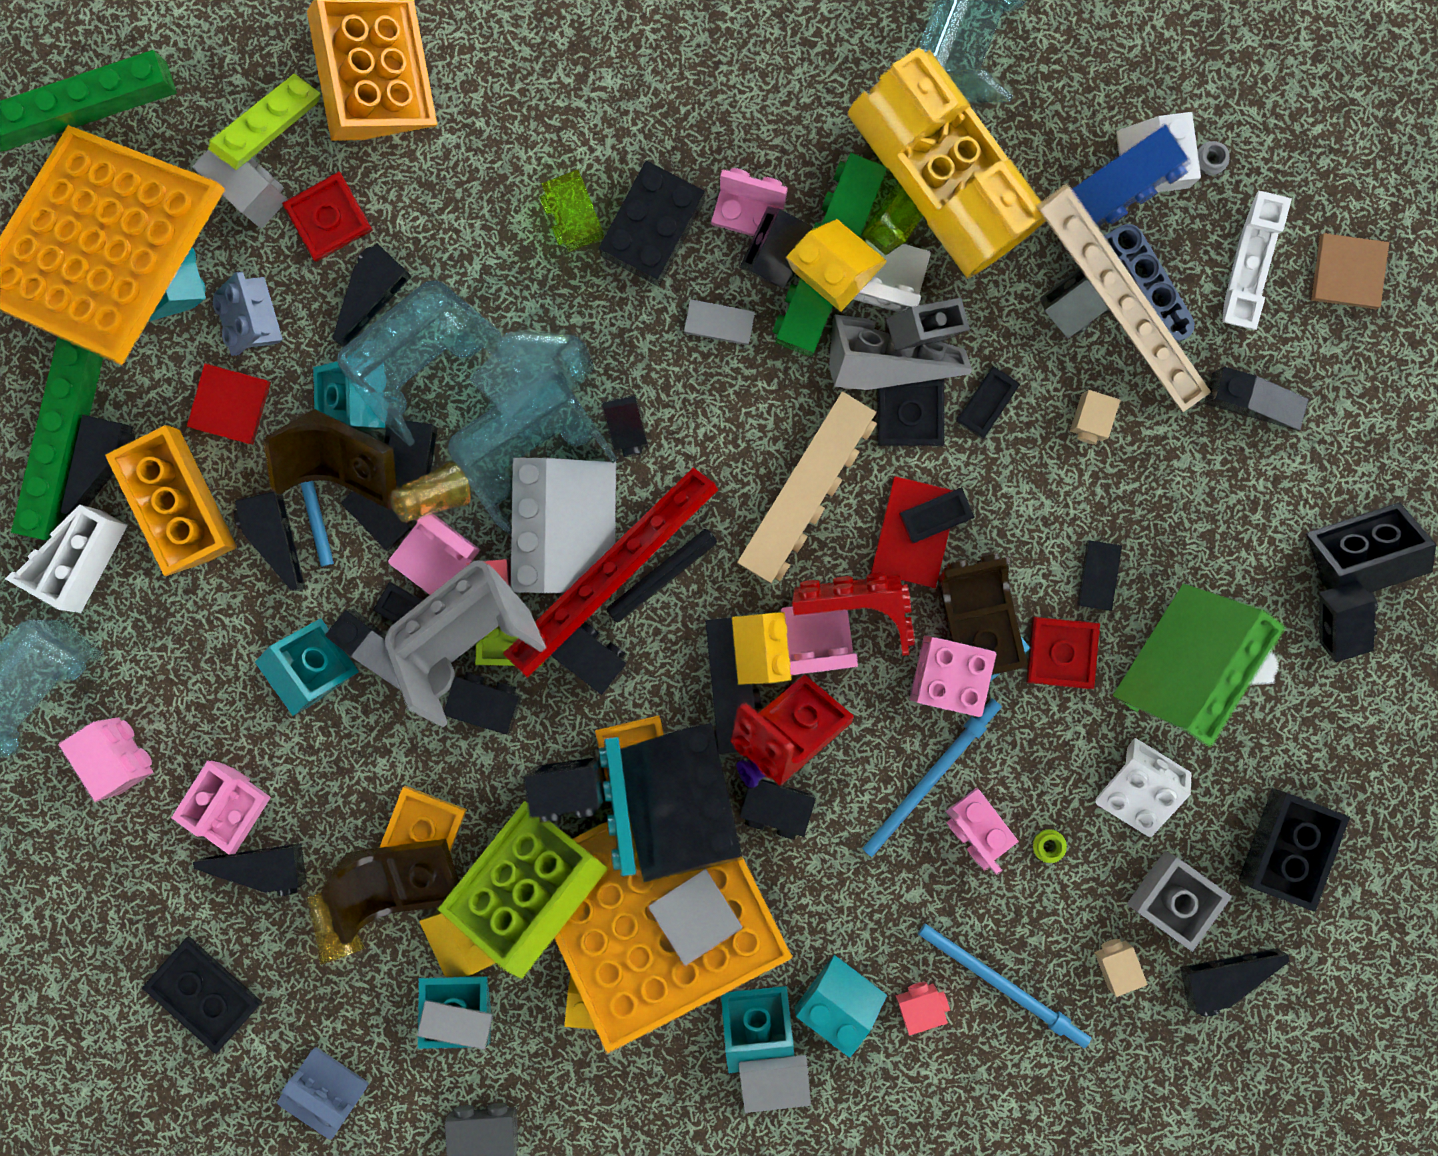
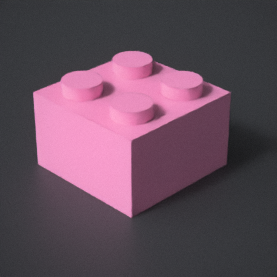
(107, 758)

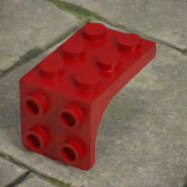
(875, 592)
(789, 729)

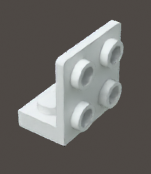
(898, 281)
(1146, 789)

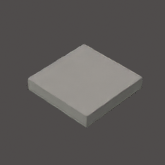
(695, 917)
(775, 1083)

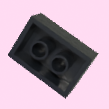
(652, 223)
(565, 788)
(1294, 849)

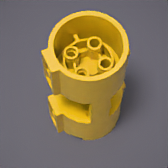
(947, 162)

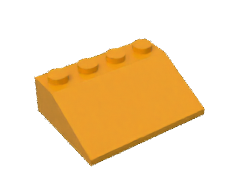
(370, 67)

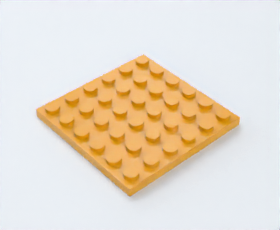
(100, 241)
(628, 964)

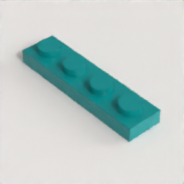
(618, 822)

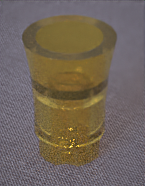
(432, 493)
(327, 941)

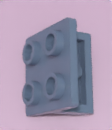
(246, 313)
(322, 1093)

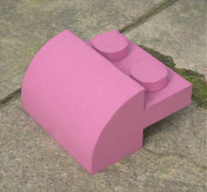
(221, 806)

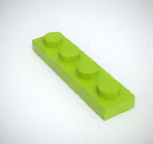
(264, 121)

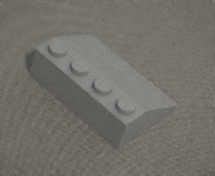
(559, 521)

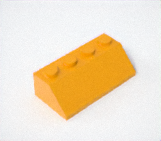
(171, 500)

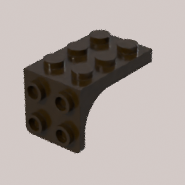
(332, 451)
(982, 609)
(387, 882)

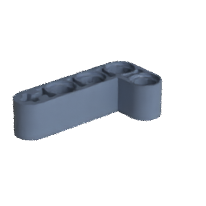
(1156, 280)

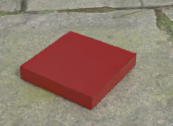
(327, 216)
(228, 404)
(1063, 653)

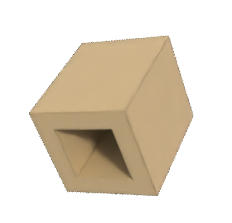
(1094, 417)
(1120, 967)

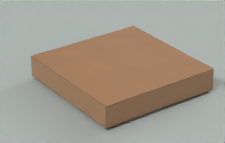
(1350, 271)

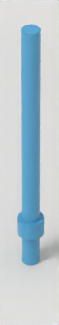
(974, 729)
(1056, 1021)

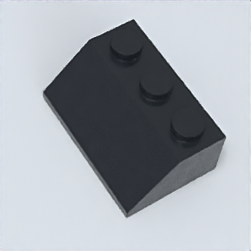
(1373, 549)

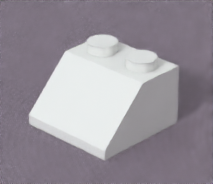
(1183, 130)

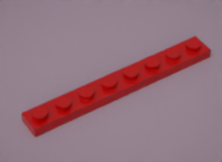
(613, 569)

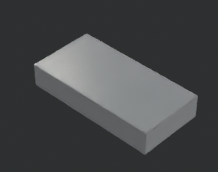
(719, 322)
(455, 1024)

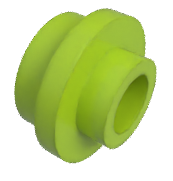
(1058, 851)

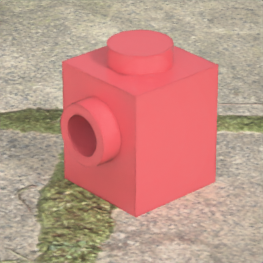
(922, 1007)

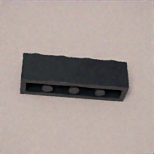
(726, 692)

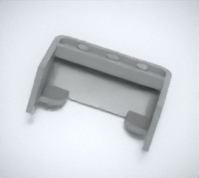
(446, 627)

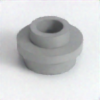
(1221, 153)

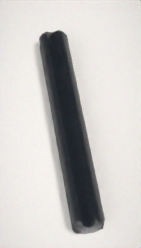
(661, 575)

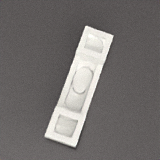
(1253, 259)

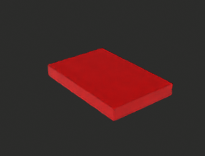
(894, 552)

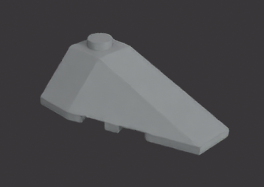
(868, 360)

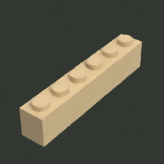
(806, 488)

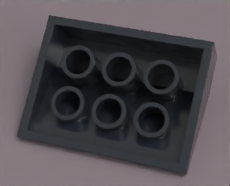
(679, 803)

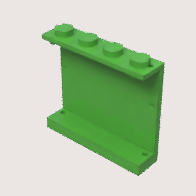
(1199, 661)

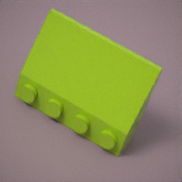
(522, 891)

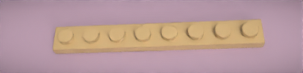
(1123, 297)

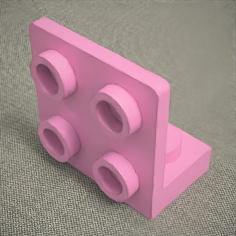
(745, 200)
(432, 553)
(819, 641)
(952, 676)
(980, 825)

